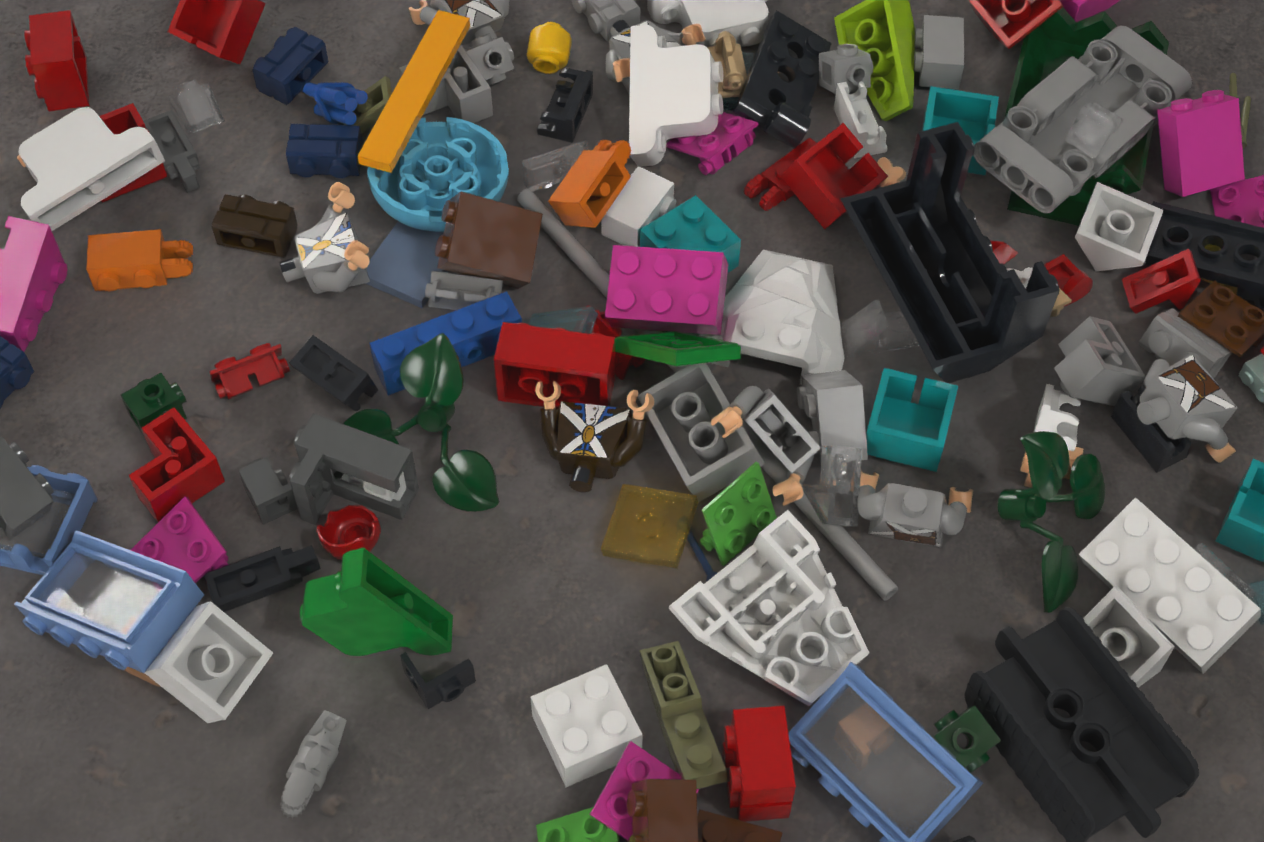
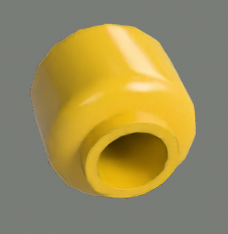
(549, 47)

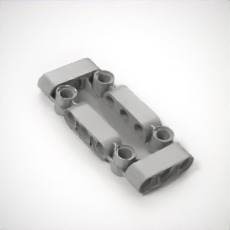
(1031, 145)

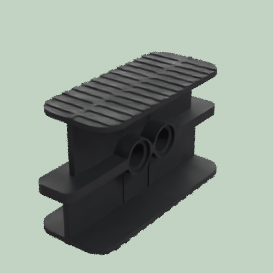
(1081, 791)

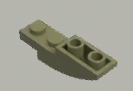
(682, 716)

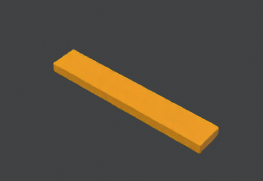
(414, 91)

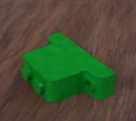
(374, 610)

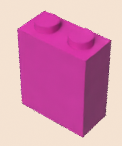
(1201, 143)

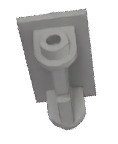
(459, 290)

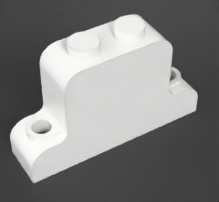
(741, 18)
(669, 93)
(82, 164)

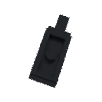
(260, 576)

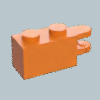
(592, 184)
(136, 260)

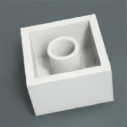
(209, 663)
(585, 724)

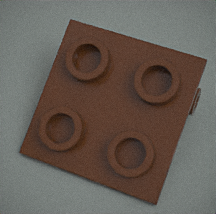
(1226, 318)

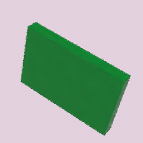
(677, 348)

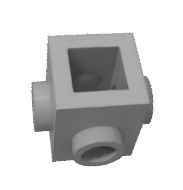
(491, 57)
(845, 65)

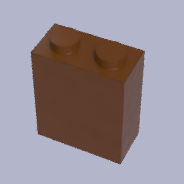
(488, 239)

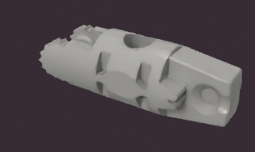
(312, 763)

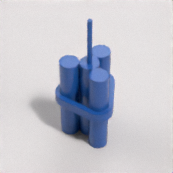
(335, 101)

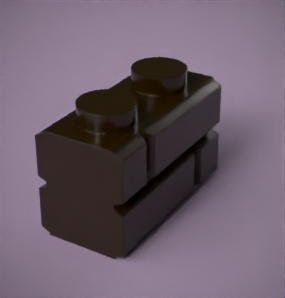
(255, 225)

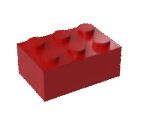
(575, 360)

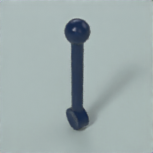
(700, 555)

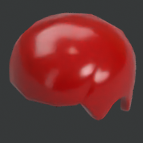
(349, 530)

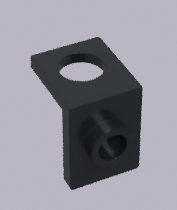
(443, 687)

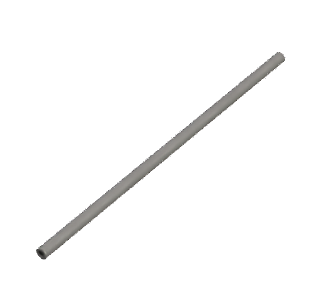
(773, 466)

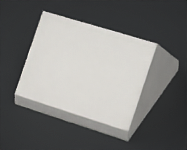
(1116, 229)
(1129, 636)

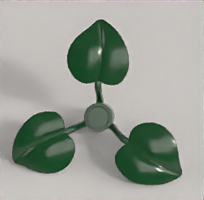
(436, 373)
(1047, 466)

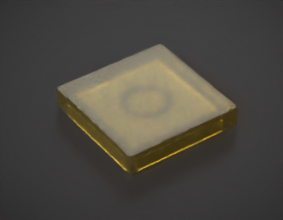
(649, 526)

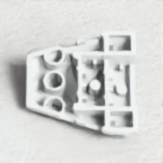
(785, 314)
(777, 613)

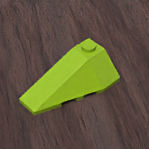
(888, 35)

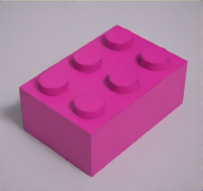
(666, 289)

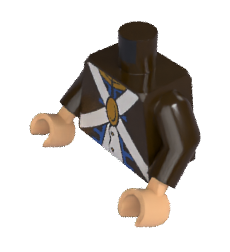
(591, 437)

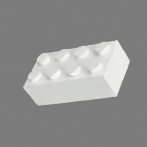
(1170, 585)

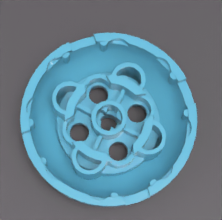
(436, 167)

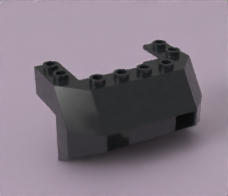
(942, 267)

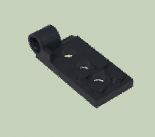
(790, 117)
(1219, 266)

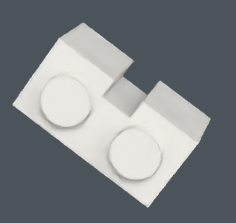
(637, 205)

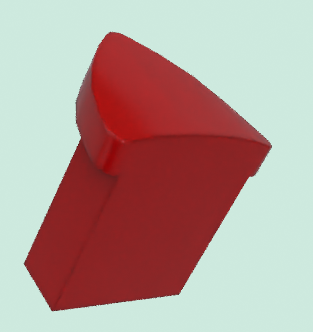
(1069, 278)

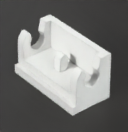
(858, 117)
(1054, 420)

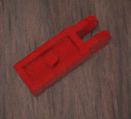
(771, 179)

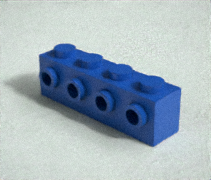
(471, 331)

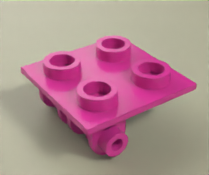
(719, 147)
(1241, 201)
(184, 542)
(632, 767)

